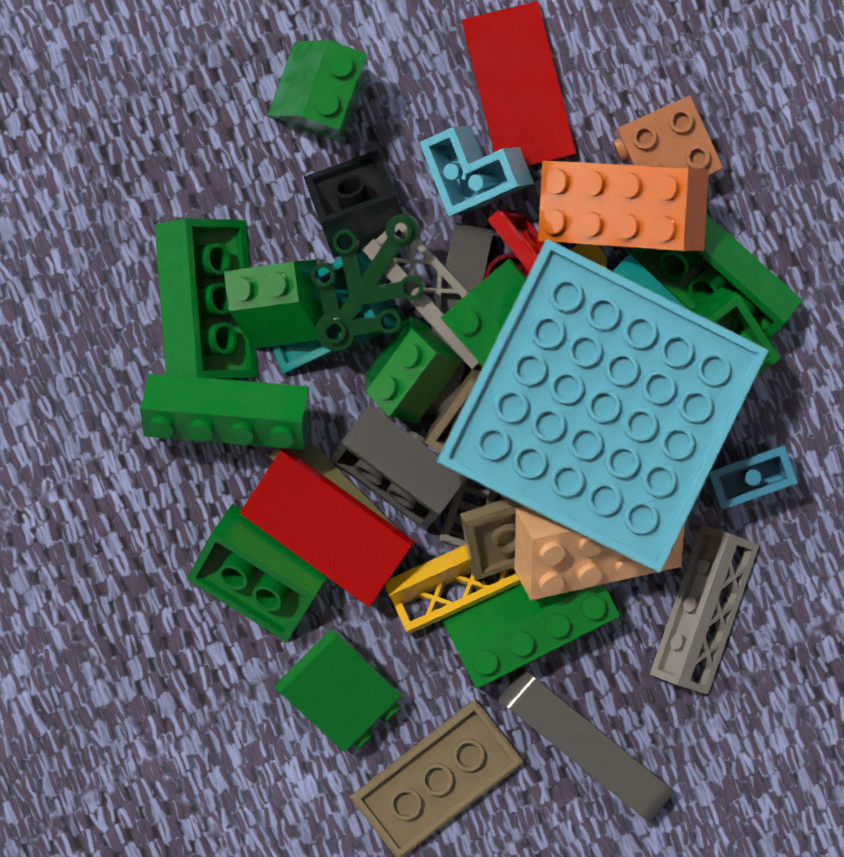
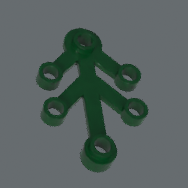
(363, 288)

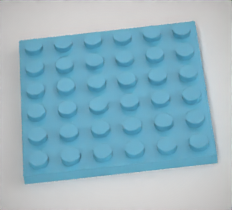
(602, 406)

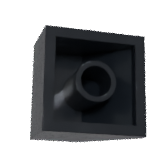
(355, 198)

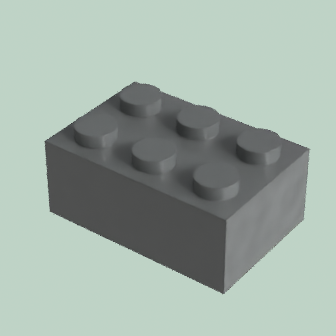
(397, 467)

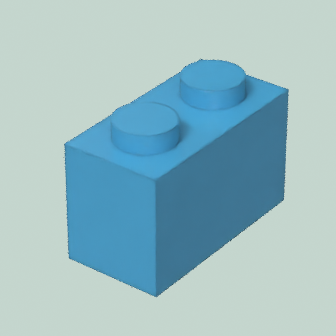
(750, 477)

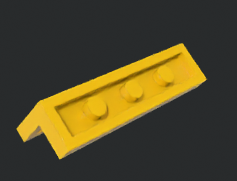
(434, 576)

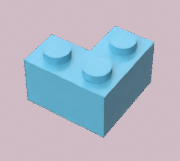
(466, 177)

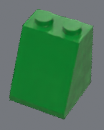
(320, 87)
(339, 690)

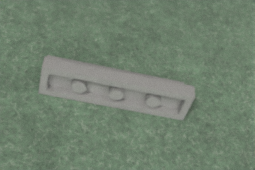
(428, 309)
(699, 607)

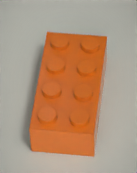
(623, 205)

